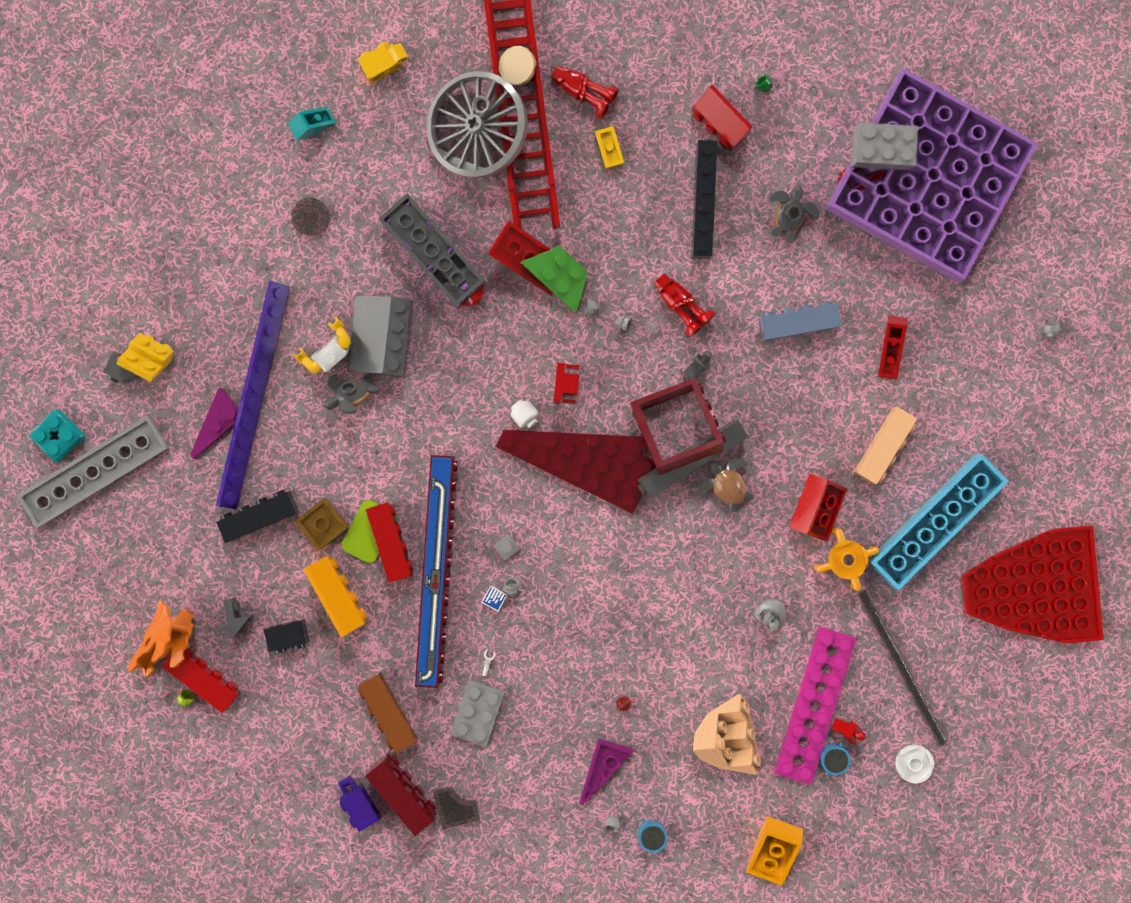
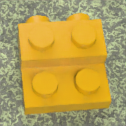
(146, 357)

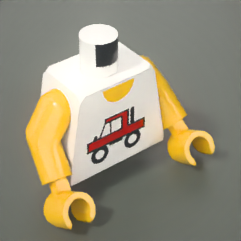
(329, 353)

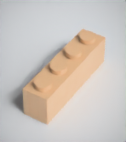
(885, 445)

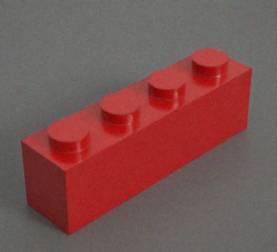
(388, 542)
(204, 681)

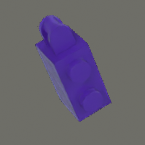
(358, 804)

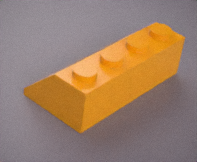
(335, 595)

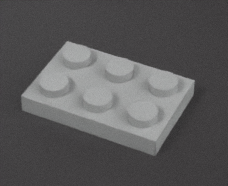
(477, 713)

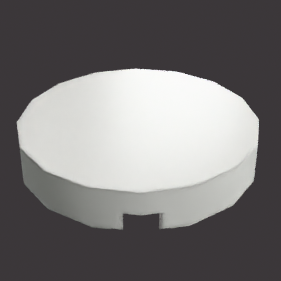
(911, 757)

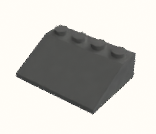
(380, 335)

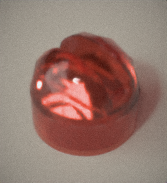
(620, 701)

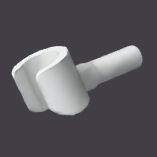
(487, 663)

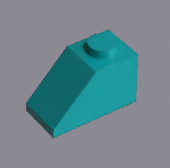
(311, 122)

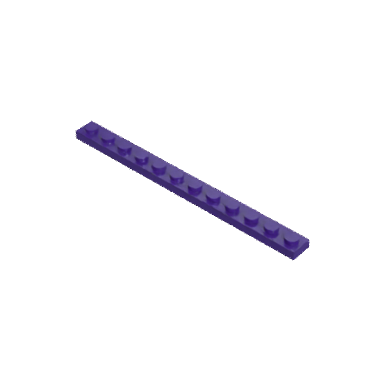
(252, 395)

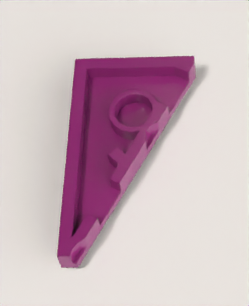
(219, 420)
(605, 760)

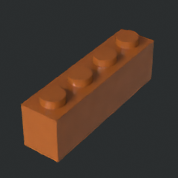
(387, 712)

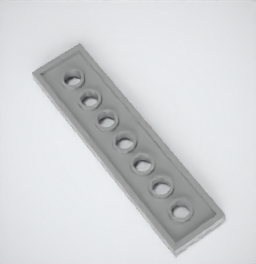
(80, 467)

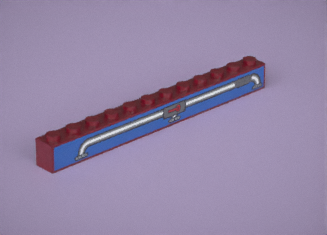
(435, 571)

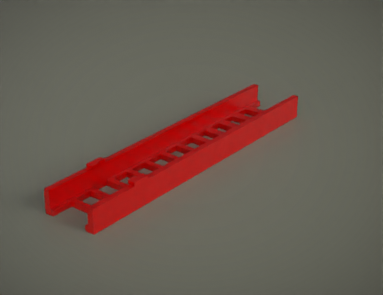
(529, 40)

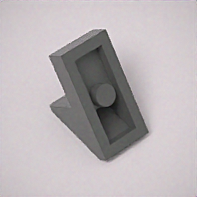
(234, 622)

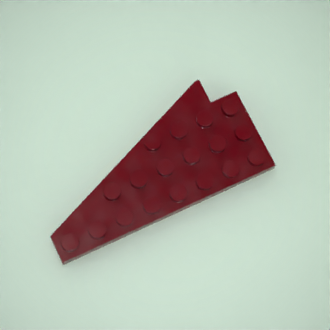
(593, 462)

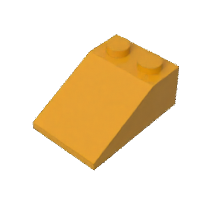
(775, 850)

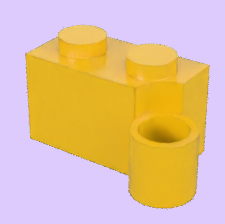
(383, 61)

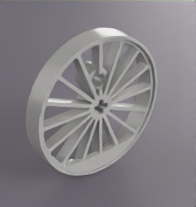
(476, 133)

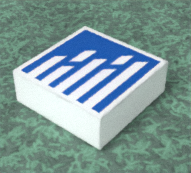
(494, 598)

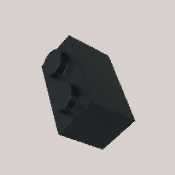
(286, 635)

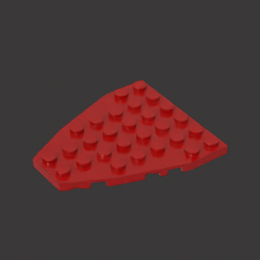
(1040, 587)

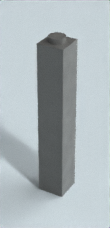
(652, 483)

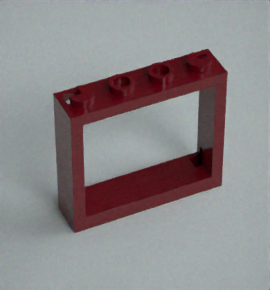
(691, 455)

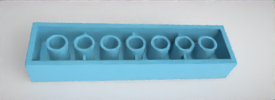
(937, 521)

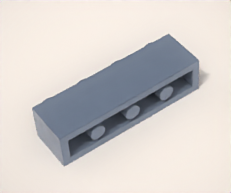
(799, 322)

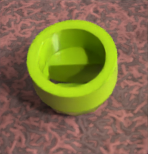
(185, 703)

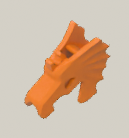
(162, 637)

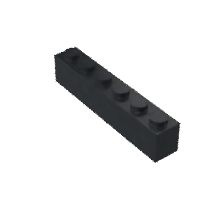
(704, 199)

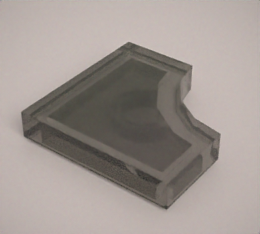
(454, 809)

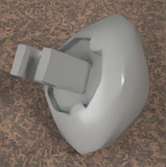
(771, 613)

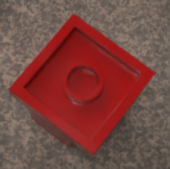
(566, 383)

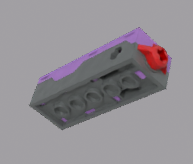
(434, 252)

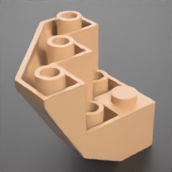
(728, 738)

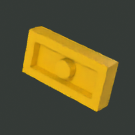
(609, 147)

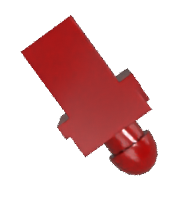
(849, 730)

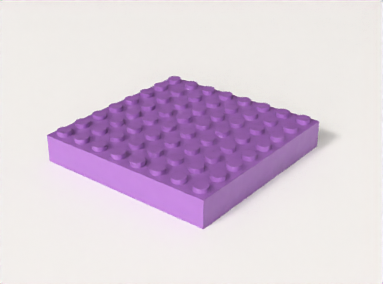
(953, 193)

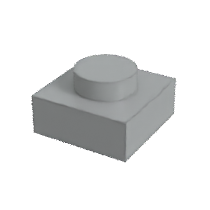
(506, 547)

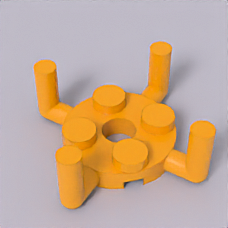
(836, 557)

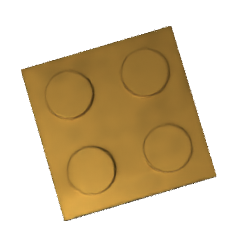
(322, 524)

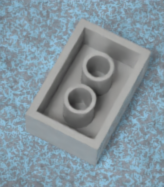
(884, 146)

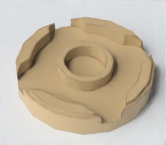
(517, 65)

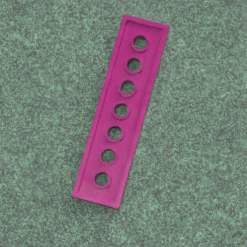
(822, 716)

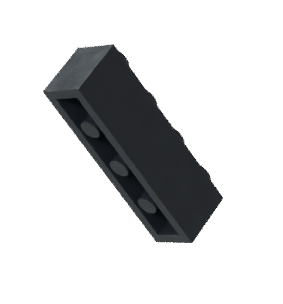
(257, 517)

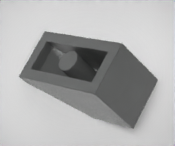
(117, 373)

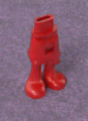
(576, 85)
(676, 298)

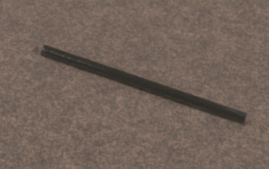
(902, 667)

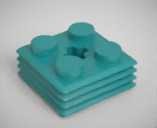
(68, 435)

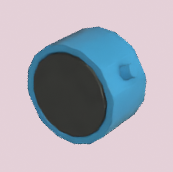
(834, 759)
(652, 836)

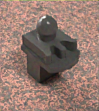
(699, 363)

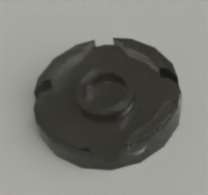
(310, 216)

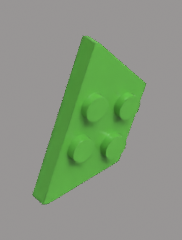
(559, 274)

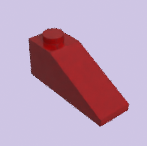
(892, 347)

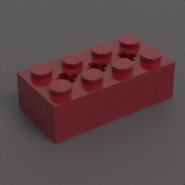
(401, 794)

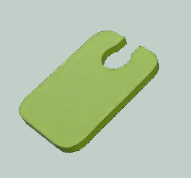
(359, 538)

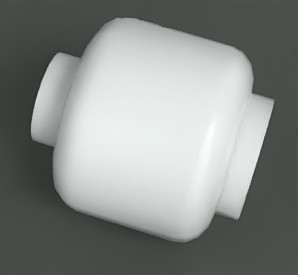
(524, 414)

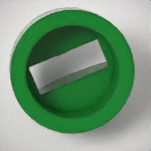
(764, 83)

